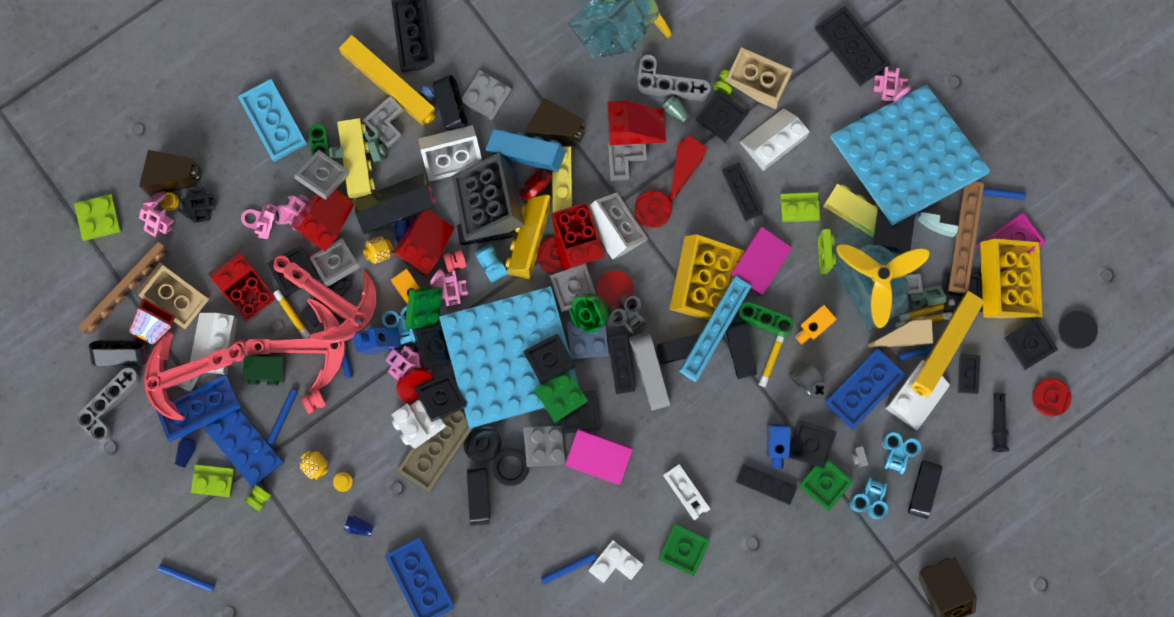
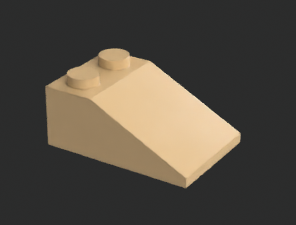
(759, 77)
(172, 294)
(912, 333)

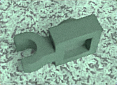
(376, 148)
(336, 154)
(930, 296)

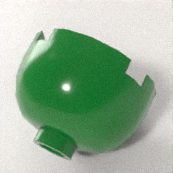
(589, 312)

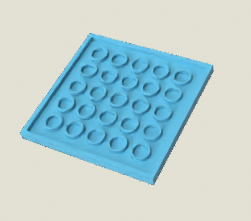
(909, 154)
(489, 355)

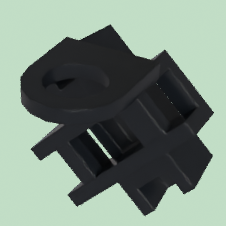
(199, 208)

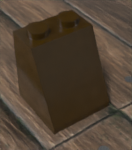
(556, 124)
(168, 173)
(948, 589)

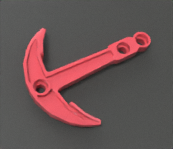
(333, 301)
(333, 358)
(158, 381)

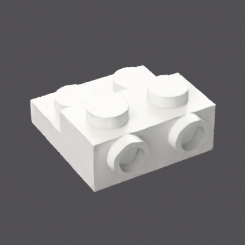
(415, 424)

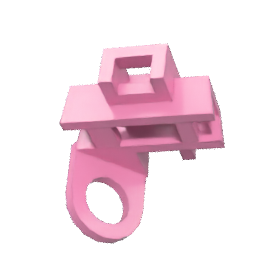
(886, 85)
(287, 212)
(154, 217)
(263, 221)
(454, 289)
(406, 355)

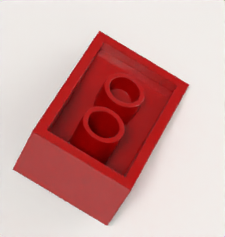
(634, 123)
(688, 158)
(323, 219)
(424, 242)

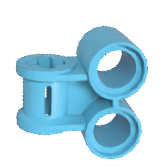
(491, 263)
(406, 335)
(898, 455)
(871, 498)

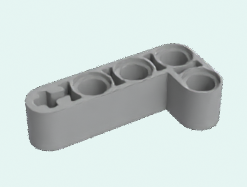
(673, 82)
(649, 370)
(111, 402)

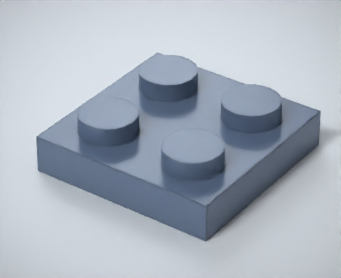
(586, 345)

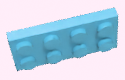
(272, 120)

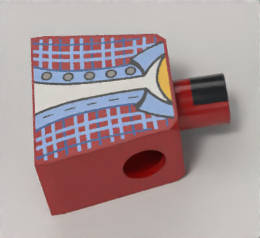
(150, 322)

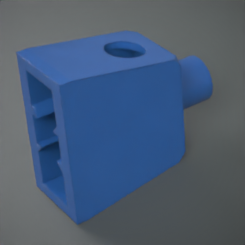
(368, 341)
(777, 435)

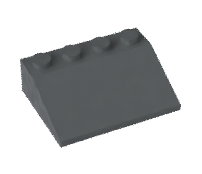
(488, 198)

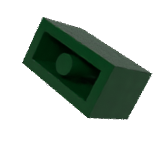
(264, 369)

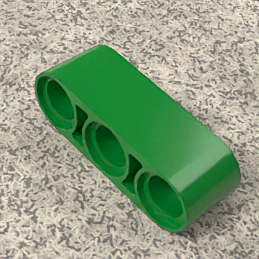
(318, 143)
(760, 312)

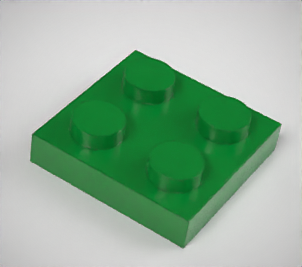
(423, 307)
(560, 396)
(825, 485)
(684, 550)

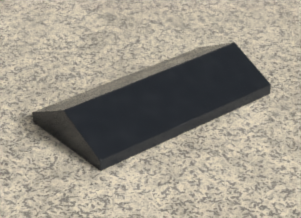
(413, 34)
(393, 203)
(895, 237)

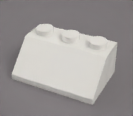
(775, 138)
(449, 152)
(616, 225)
(212, 334)
(912, 407)

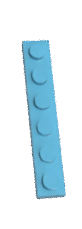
(715, 328)

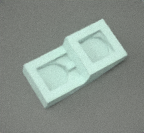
(932, 222)

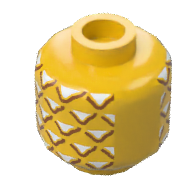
(378, 250)
(313, 465)

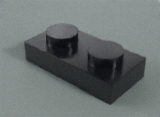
(969, 374)

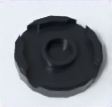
(1078, 330)
(482, 444)

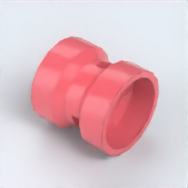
(450, 262)
(313, 401)

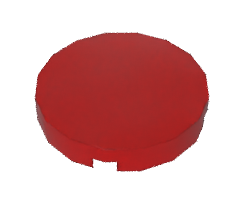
(535, 184)
(653, 209)
(548, 256)
(613, 285)
(412, 379)
(1051, 397)

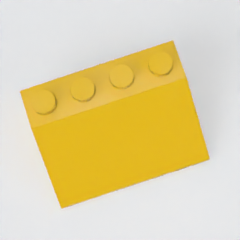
(529, 237)
(702, 275)
(1018, 288)

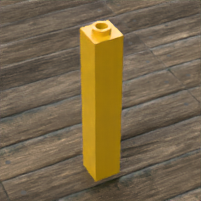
(388, 80)
(947, 344)

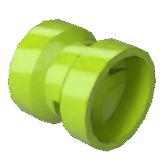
(722, 85)
(257, 498)

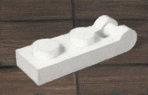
(686, 491)

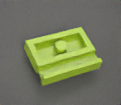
(799, 207)
(212, 481)

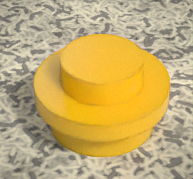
(169, 202)
(342, 482)

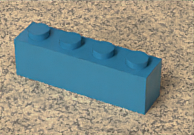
(526, 150)

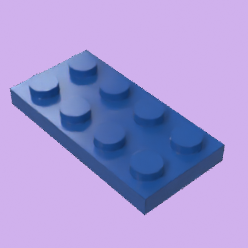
(864, 389)
(201, 407)
(244, 447)
(419, 580)

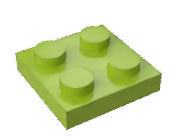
(97, 217)
(826, 257)

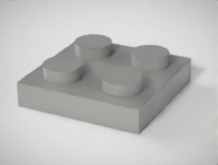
(486, 95)
(322, 174)
(335, 262)
(570, 285)
(544, 446)

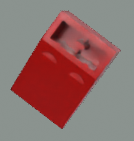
(576, 236)
(242, 286)

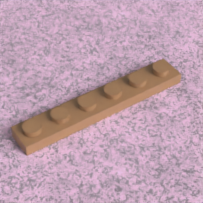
(965, 238)
(118, 294)

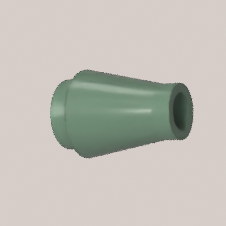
(676, 109)

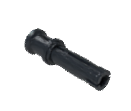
(1000, 432)

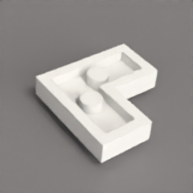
(615, 557)

